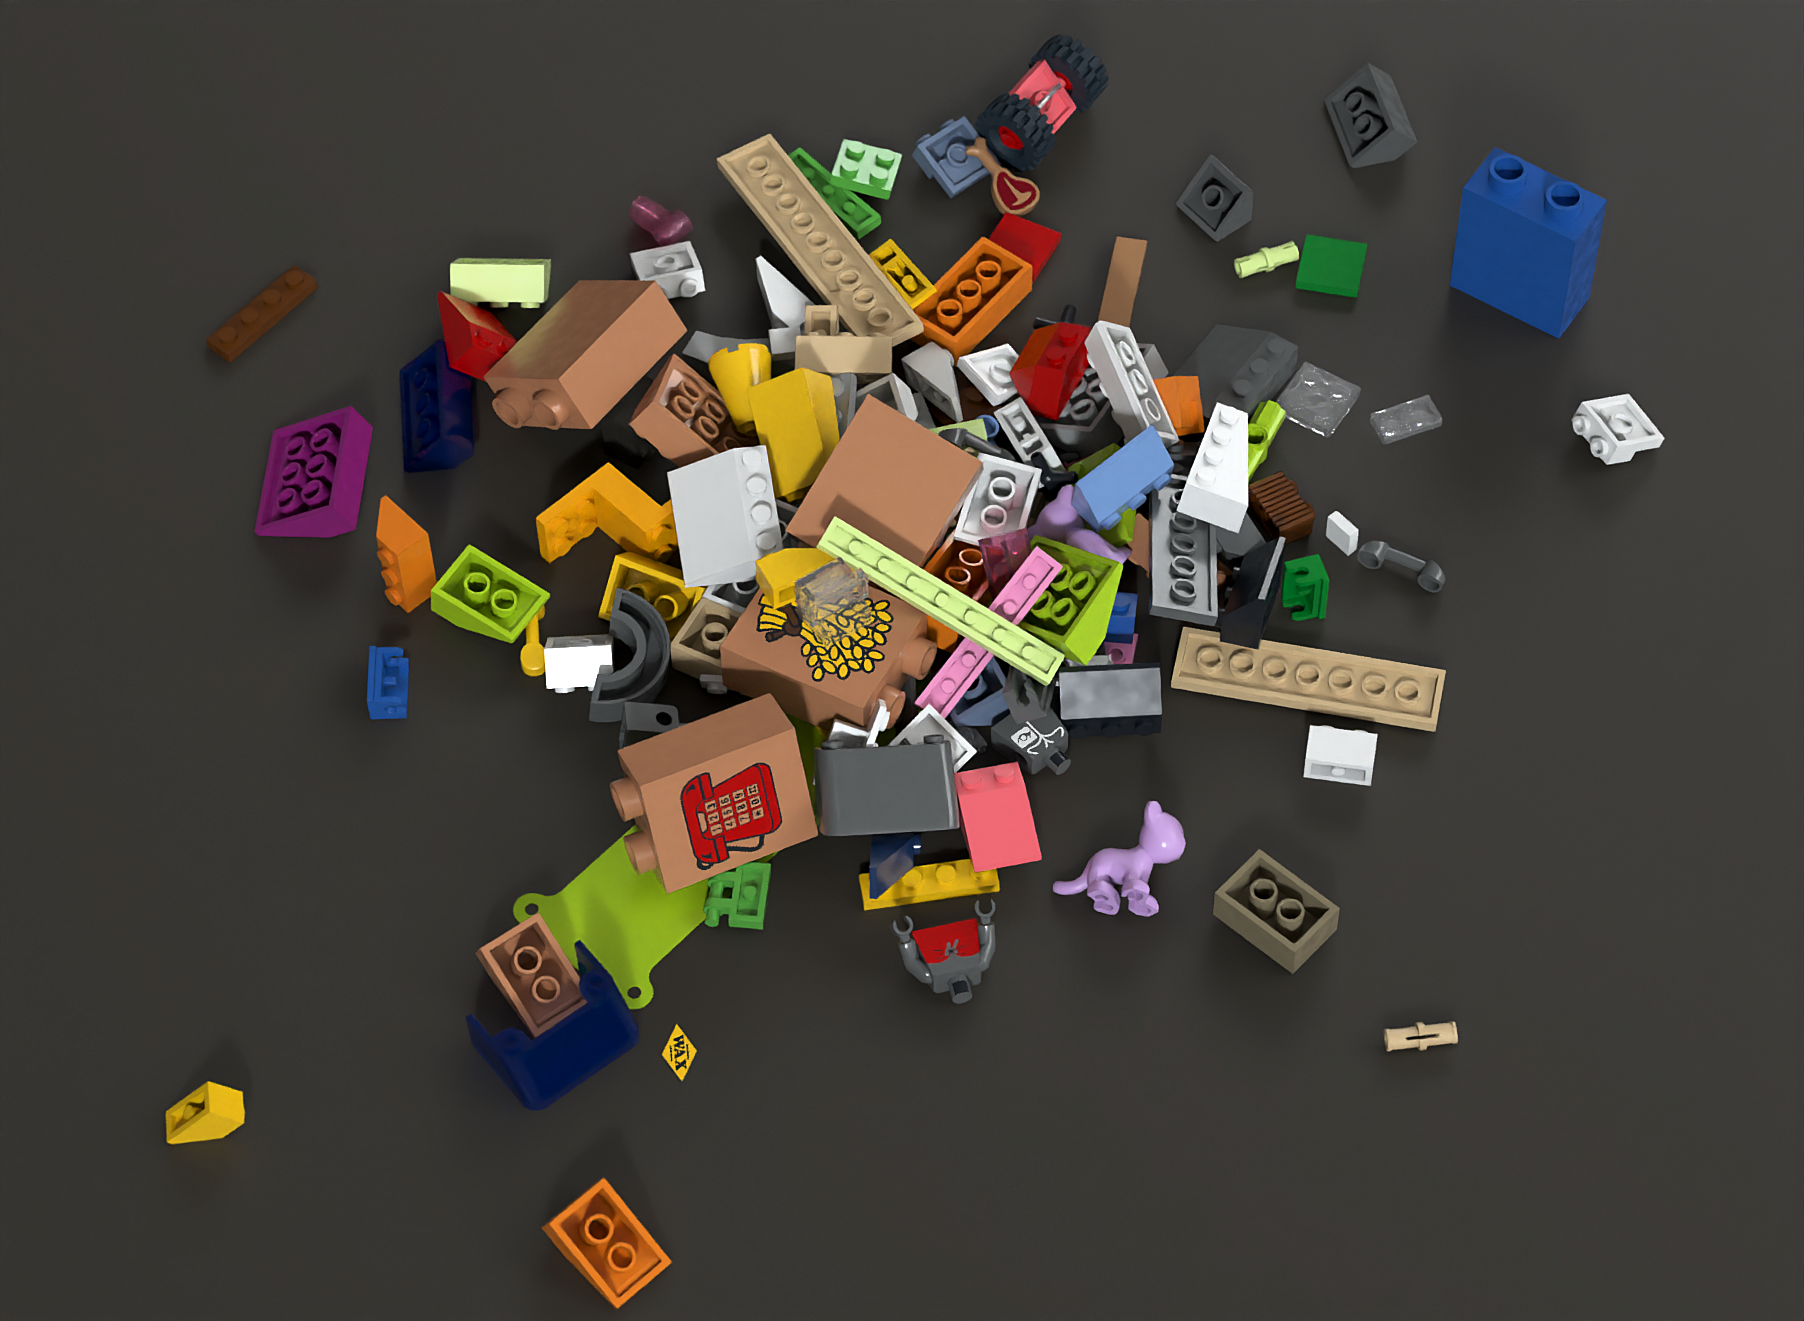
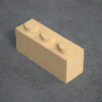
(864, 356)

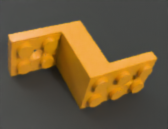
(617, 508)

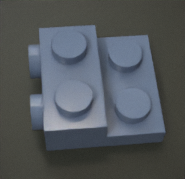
(945, 156)

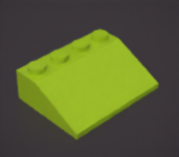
(1076, 604)

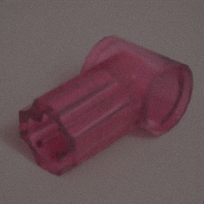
(665, 226)

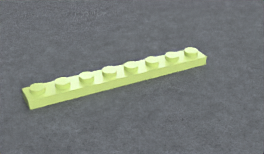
(941, 601)

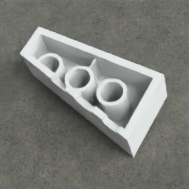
(1219, 475)

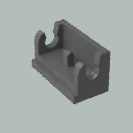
(1027, 696)

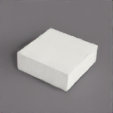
(783, 342)
(1342, 533)

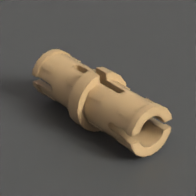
(1444, 1034)

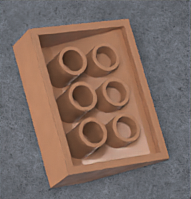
(686, 417)

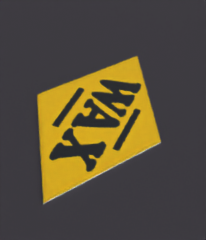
(679, 1052)

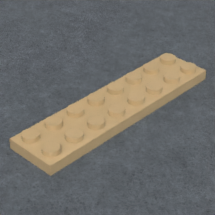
(1310, 680)

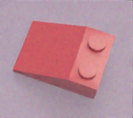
(996, 817)

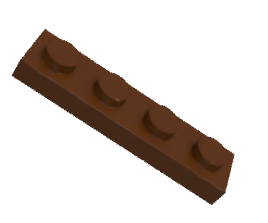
(262, 313)

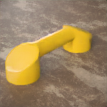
(533, 653)

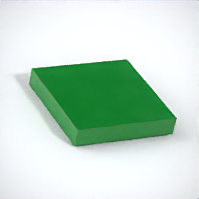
(1331, 266)

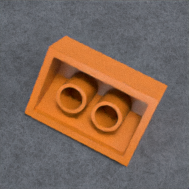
(404, 557)

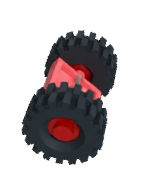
(1024, 121)

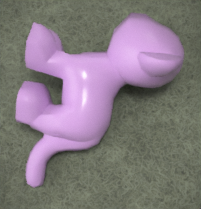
(1065, 525)
(1159, 842)

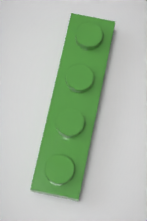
(846, 205)

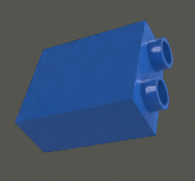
(1527, 242)

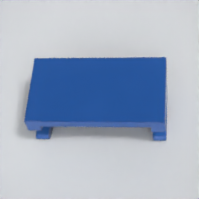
(387, 683)

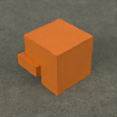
(1182, 403)

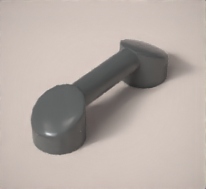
(961, 436)
(1374, 552)

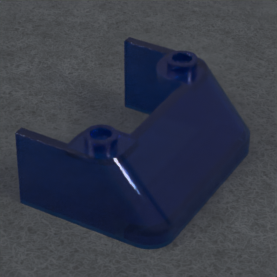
(571, 1049)

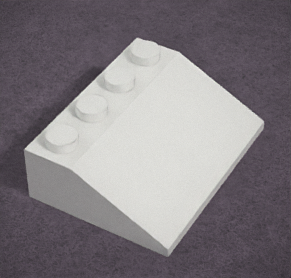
(724, 516)

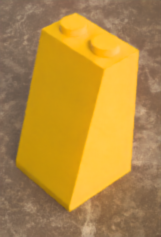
(798, 426)

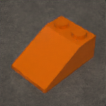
(607, 1243)

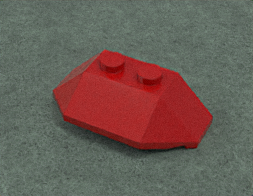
(1051, 367)

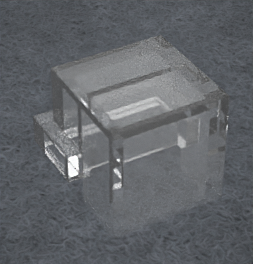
(833, 601)

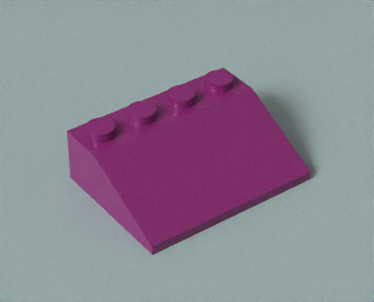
(315, 476)

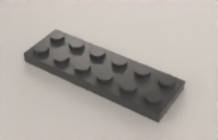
(1181, 559)

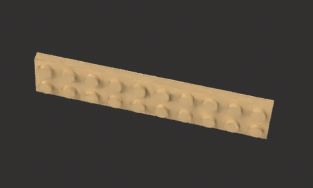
(818, 241)

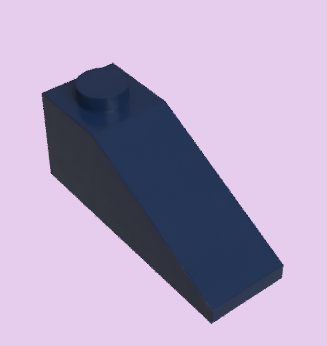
(891, 859)

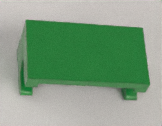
(1306, 585)

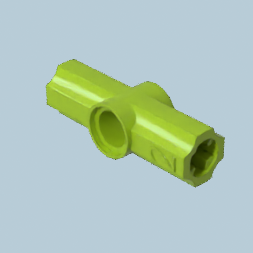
(1261, 432)

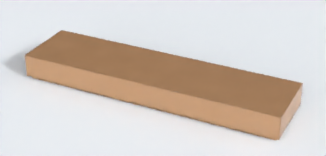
(1123, 281)

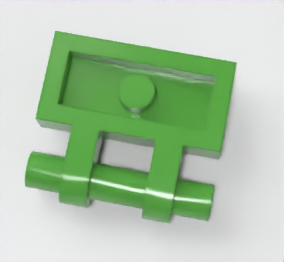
(748, 899)

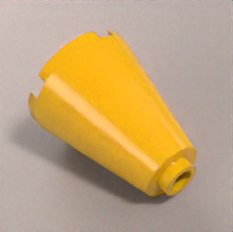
(734, 374)

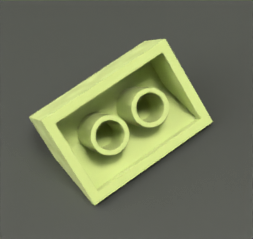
(500, 281)

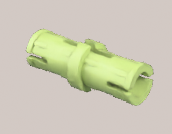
(1266, 259)

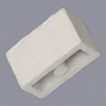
(1340, 755)

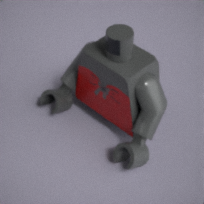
(949, 954)

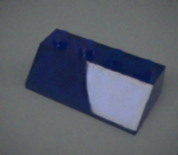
(435, 412)

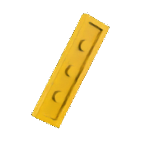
(931, 884)

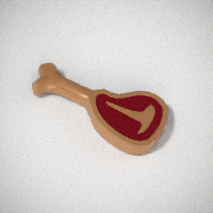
(1009, 192)

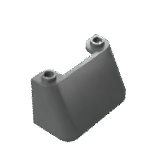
(885, 788)

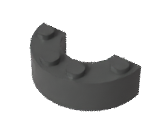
(642, 679)

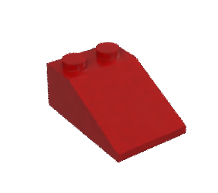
(472, 336)

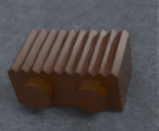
(1281, 508)

